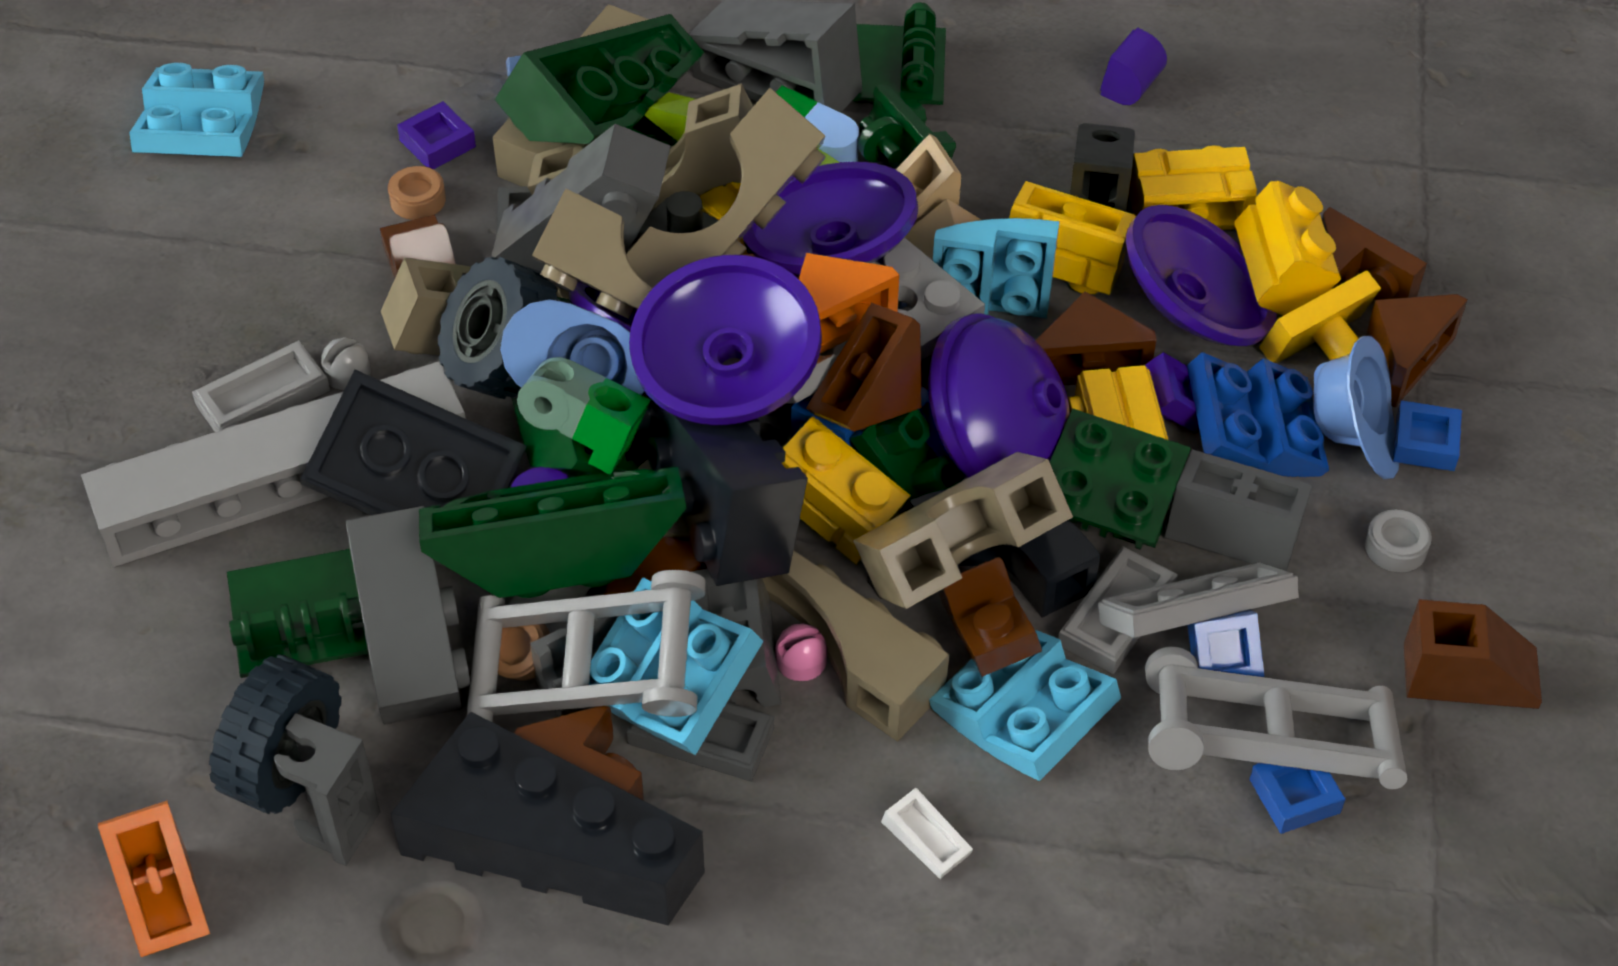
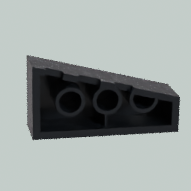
(735, 490)
(546, 822)

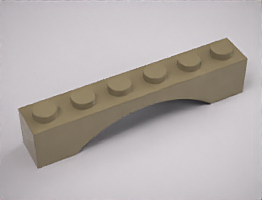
(880, 661)

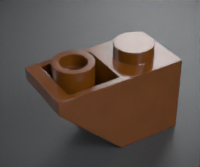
(1469, 657)

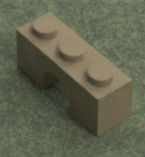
(995, 507)

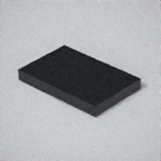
(405, 453)

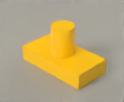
(1322, 321)

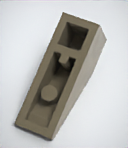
(417, 303)

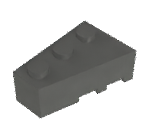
(785, 44)
(614, 171)
(405, 618)

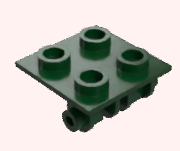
(904, 57)
(1117, 477)
(296, 610)

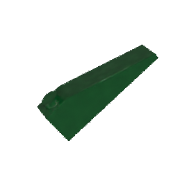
(597, 80)

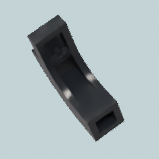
(1047, 570)

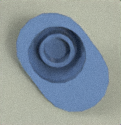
(569, 332)
(1356, 406)

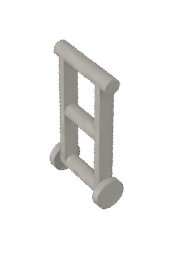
(664, 696)
(1180, 744)

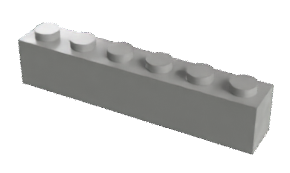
(225, 475)

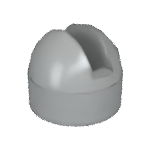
(341, 359)

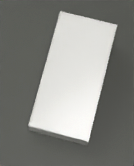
(926, 833)

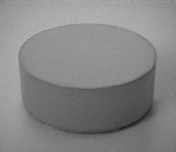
(1398, 540)

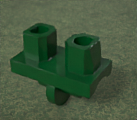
(896, 129)
(903, 455)

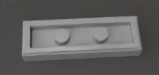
(1197, 599)

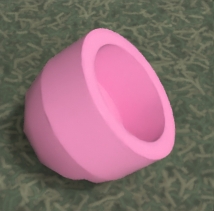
(806, 656)

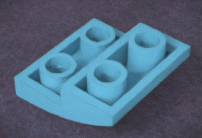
(198, 111)
(1002, 262)
(715, 663)
(1029, 709)

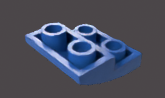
(1258, 416)

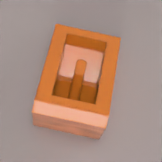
(845, 291)
(154, 878)

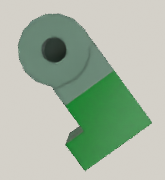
(584, 409)

